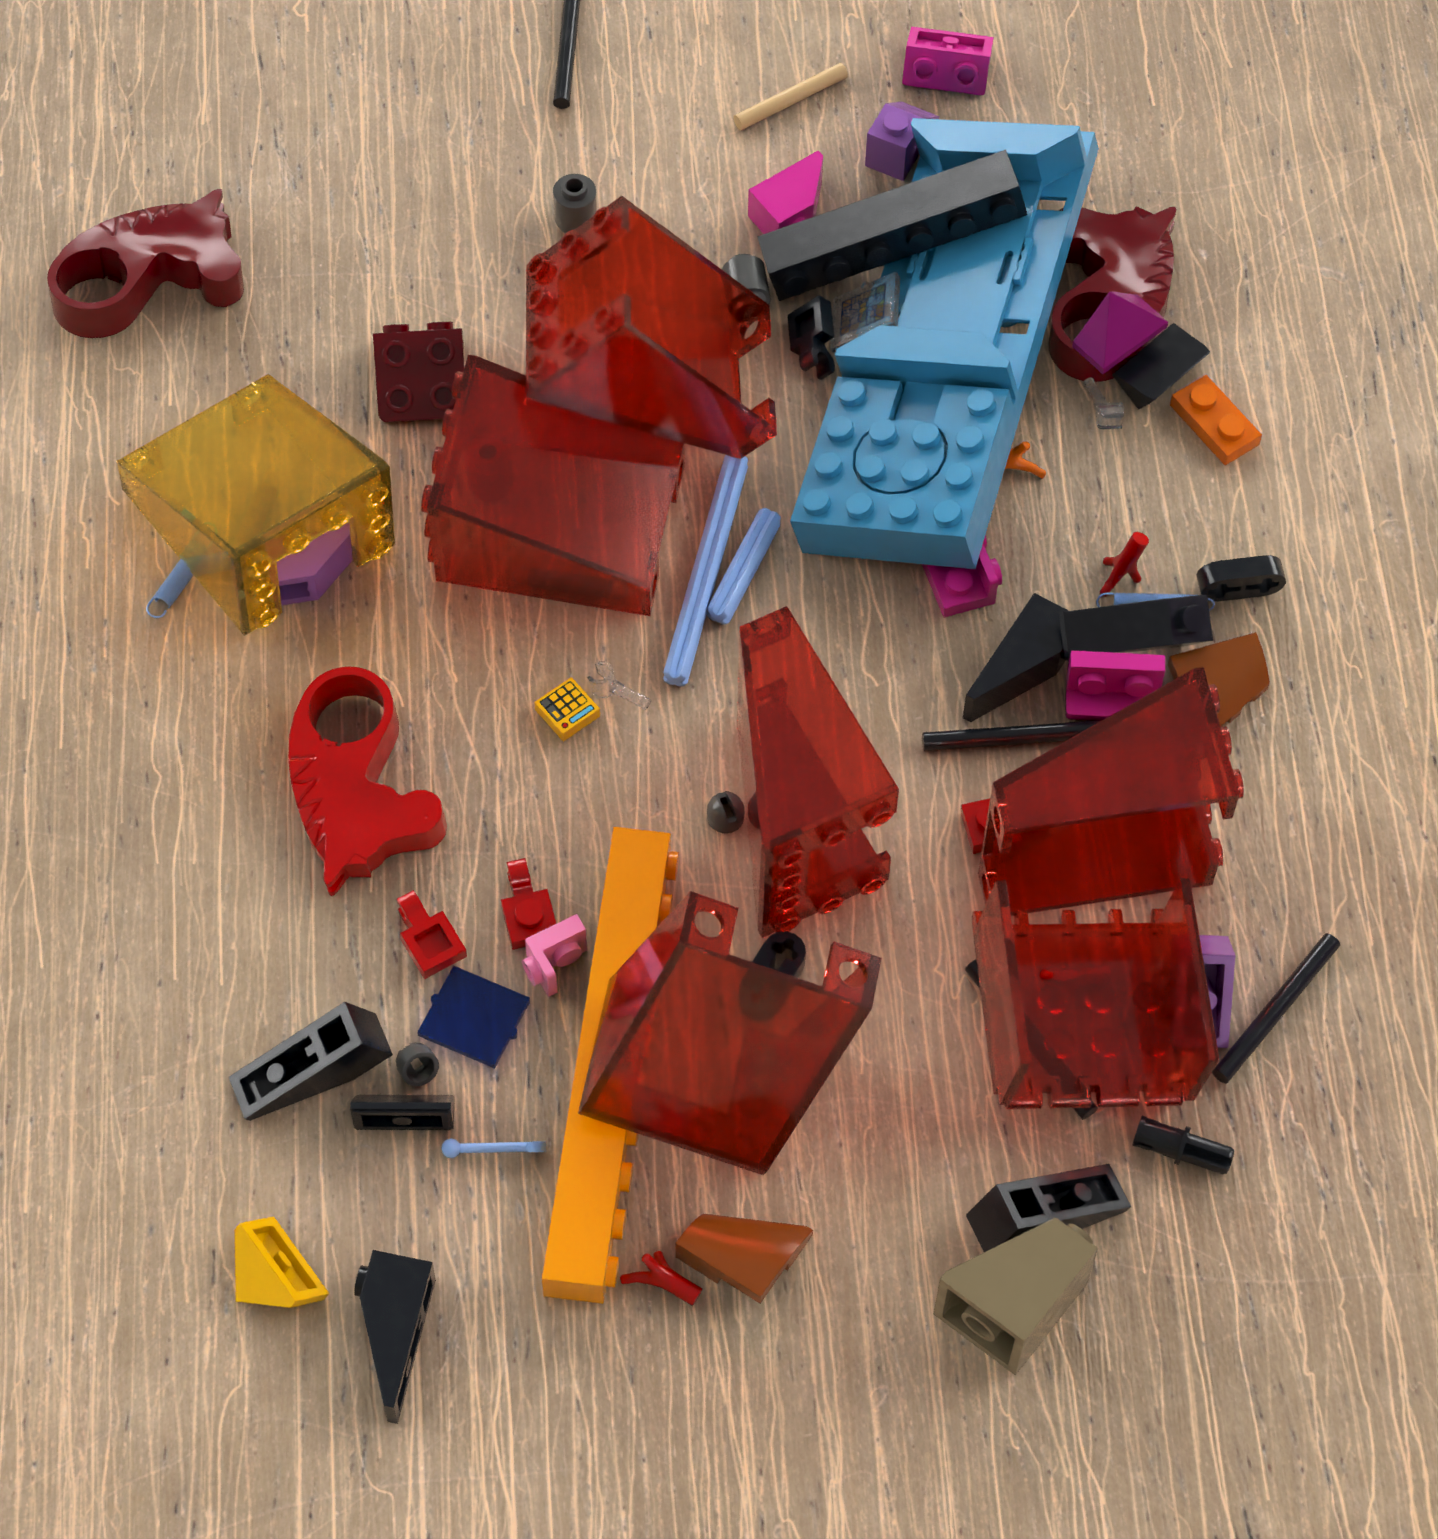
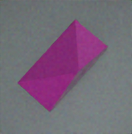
(1117, 329)

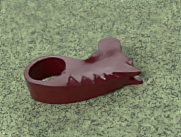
(143, 251)
(1118, 254)

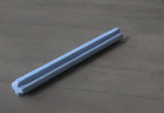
(705, 571)

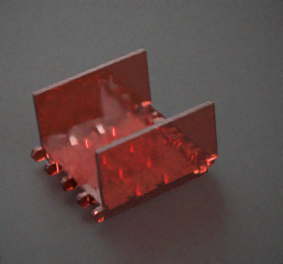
(1112, 1020)

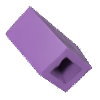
(315, 568)

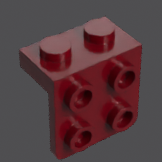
(417, 370)

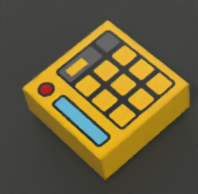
(567, 709)

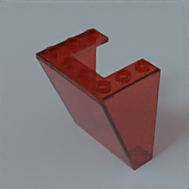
(644, 334)
(547, 497)
(805, 780)
(1116, 805)
(718, 1045)

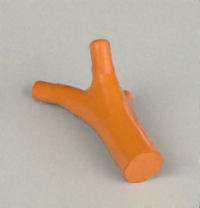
(1016, 461)

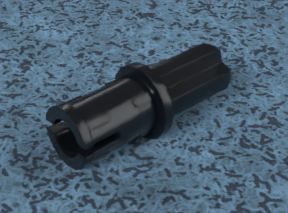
(1183, 1145)

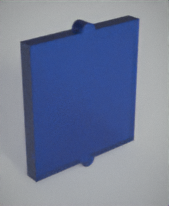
(474, 1016)

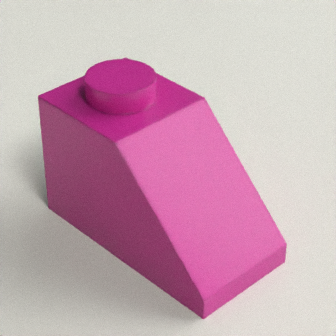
(787, 195)

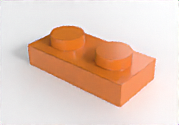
(1215, 419)

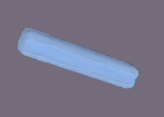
(743, 566)

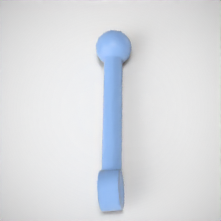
(452, 1148)

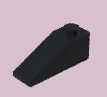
(1137, 626)
(1022, 661)
(312, 1061)
(1071, 1196)
(394, 1304)

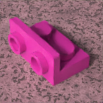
(947, 60)
(964, 588)
(1109, 681)

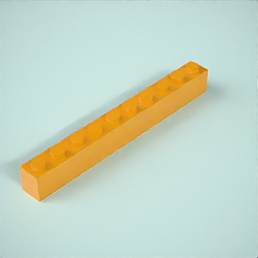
(594, 1152)

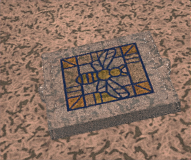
(865, 309)

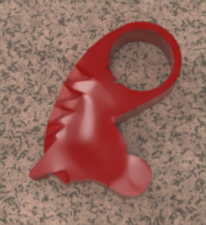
(335, 788)

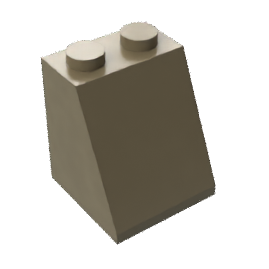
(1017, 1290)

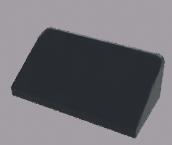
(1159, 365)
(403, 1112)

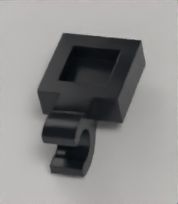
(809, 331)

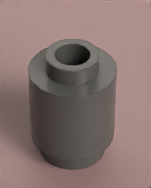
(574, 201)
(750, 273)

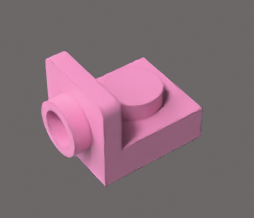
(551, 947)

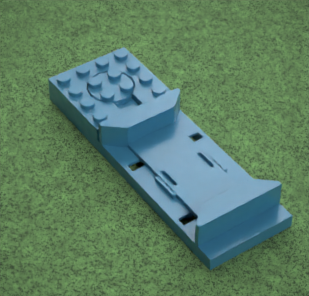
(935, 403)

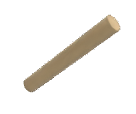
(790, 96)

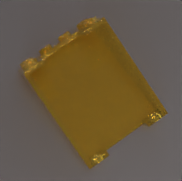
(254, 486)

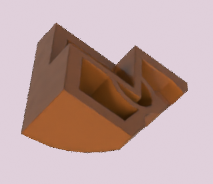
(1233, 666)
(741, 1251)

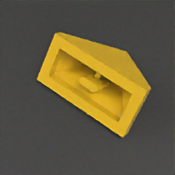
(272, 1268)

